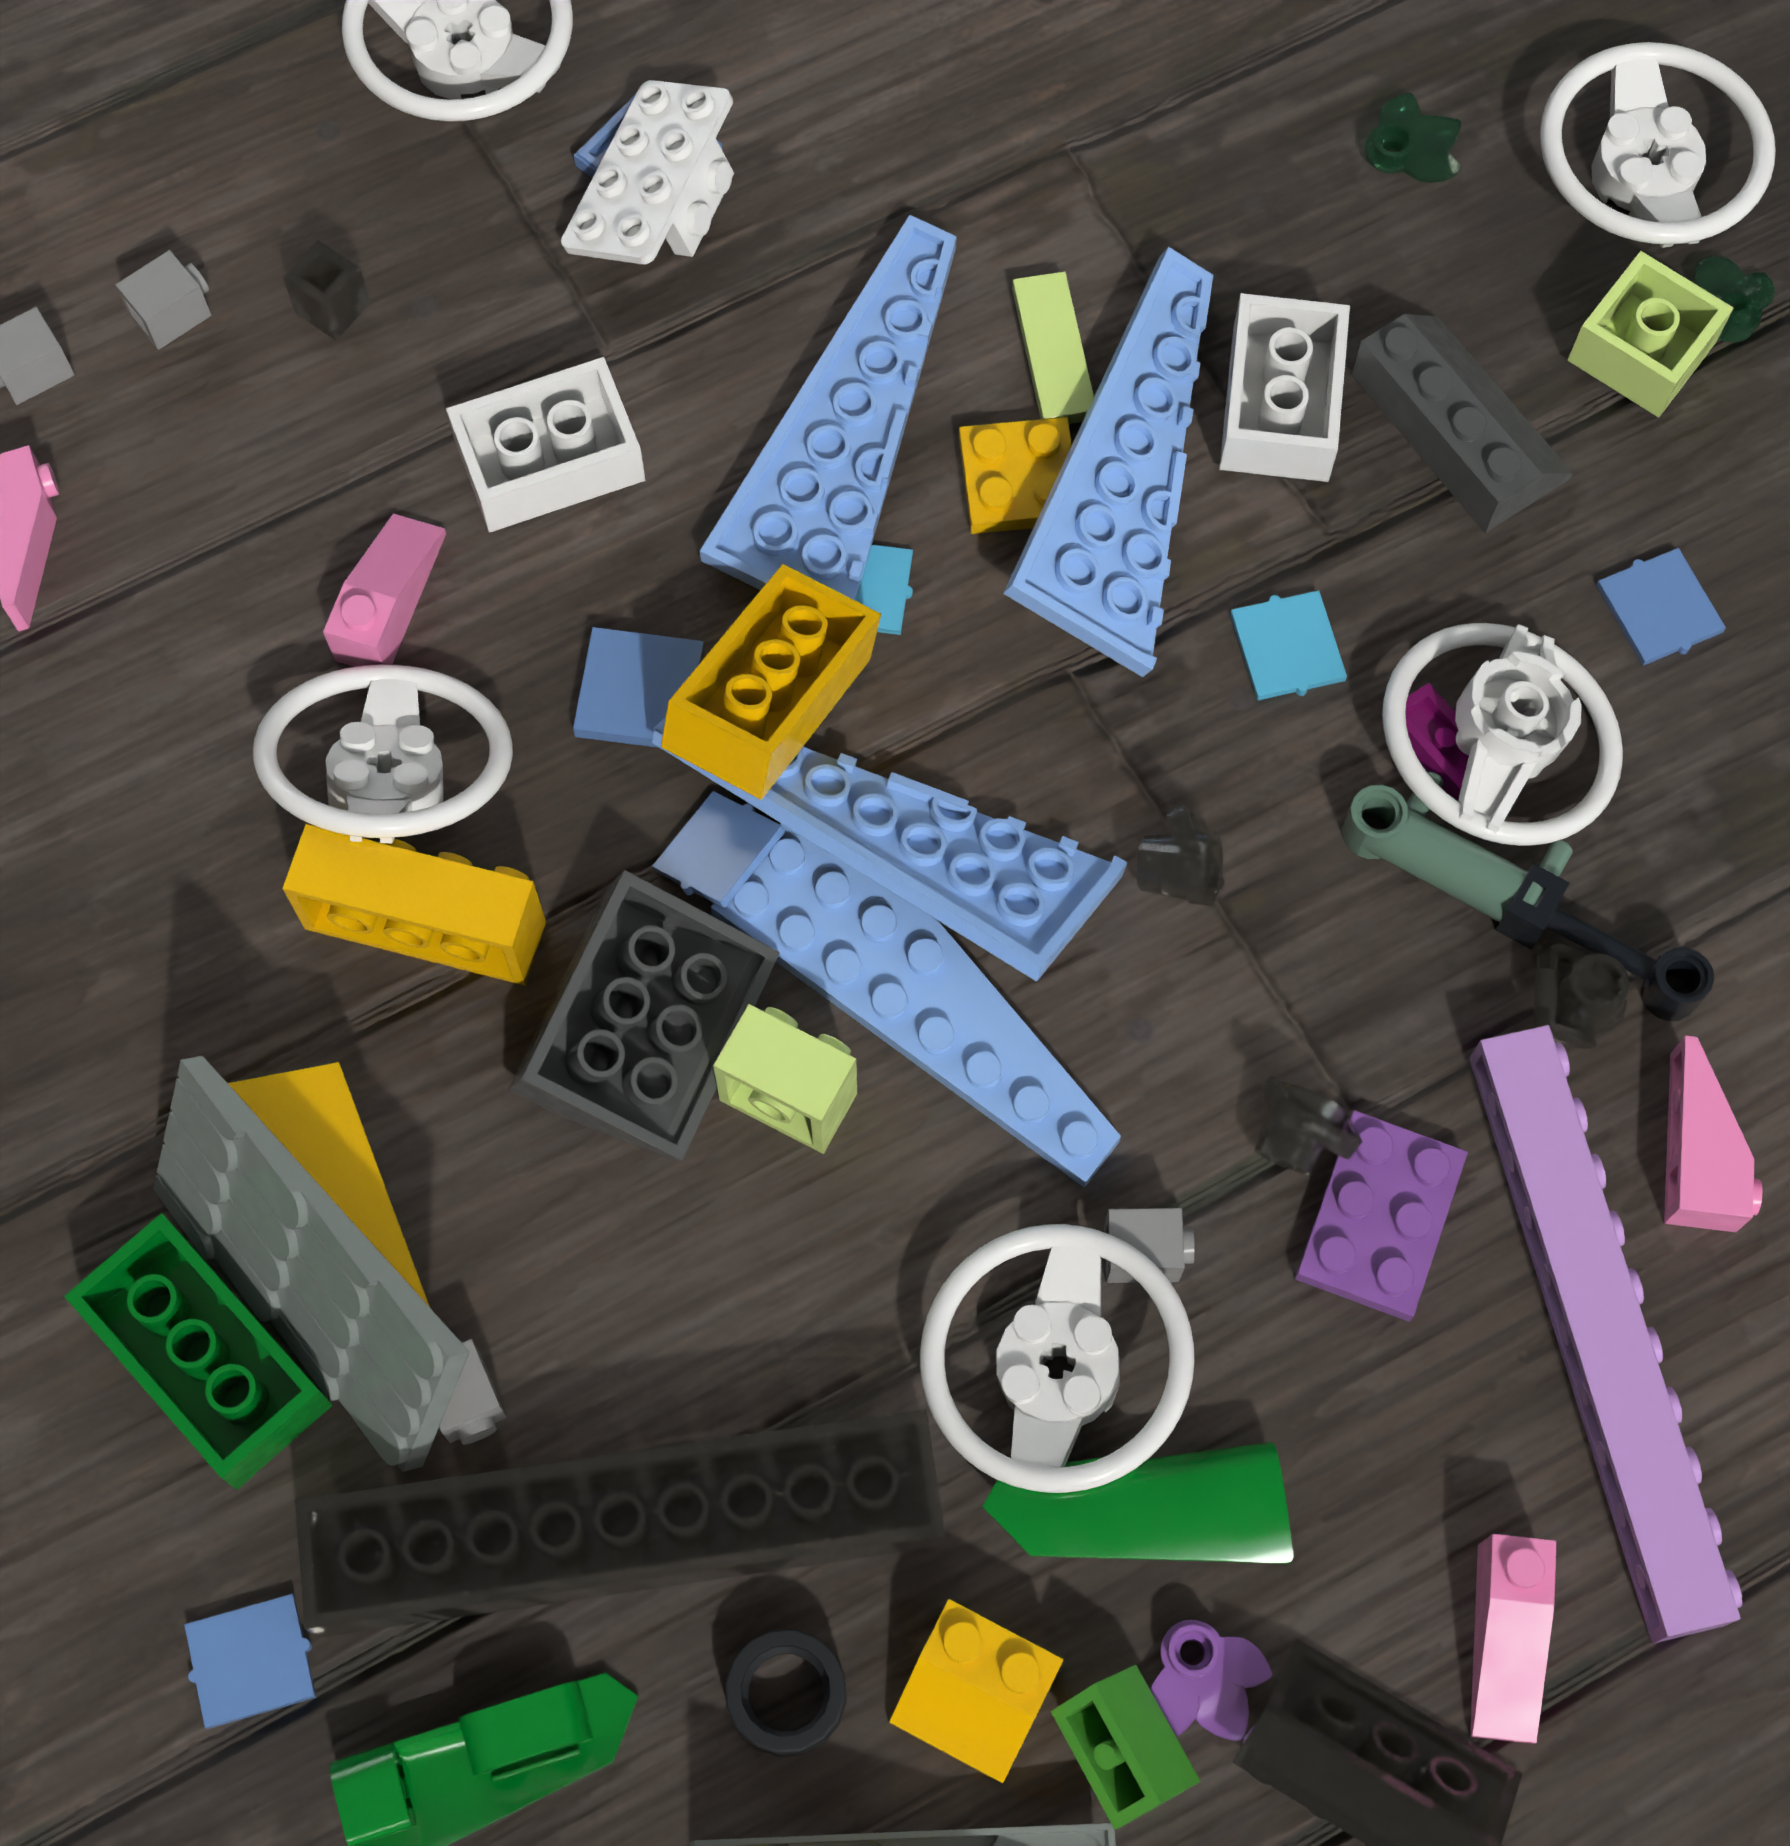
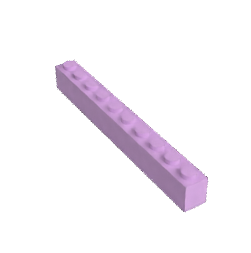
(1604, 1337)

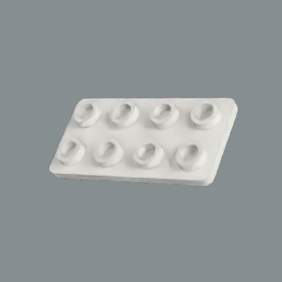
(656, 177)

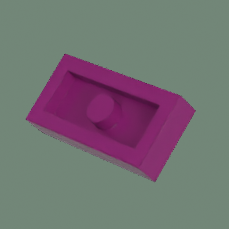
(1433, 737)

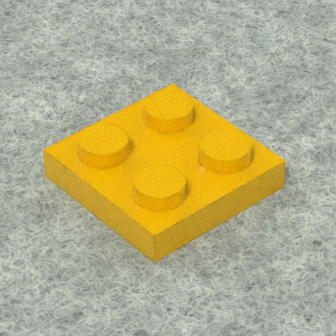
(1011, 471)

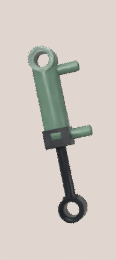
(1511, 895)

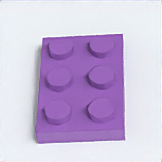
(1382, 1218)

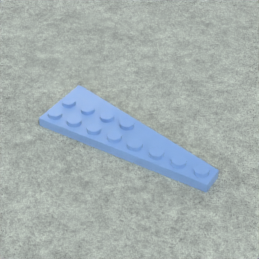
(833, 454)
(1109, 518)
(967, 870)
(919, 995)

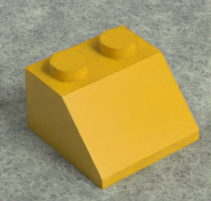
(975, 1691)

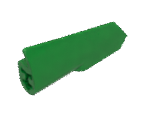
(1168, 1508)
(482, 1767)

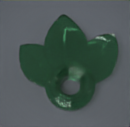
(1418, 139)
(1745, 293)

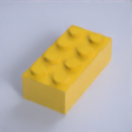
(770, 681)
(417, 903)

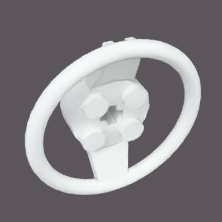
(457, 52)
(1652, 150)
(1511, 726)
(385, 768)
(1064, 1324)

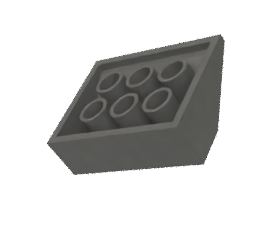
(643, 1018)

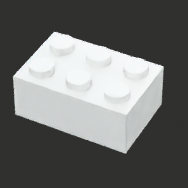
(1285, 387)
(546, 444)

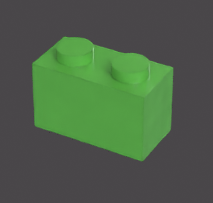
(1125, 1746)

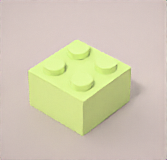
(1649, 333)
(787, 1076)

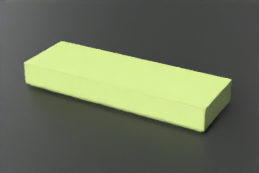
(1053, 346)

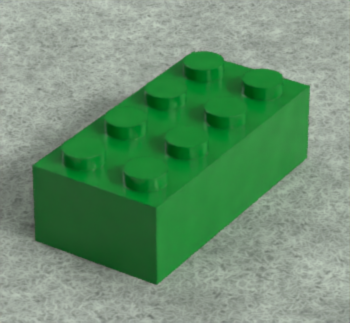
(198, 1352)

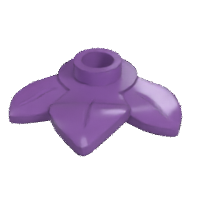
(1212, 1689)

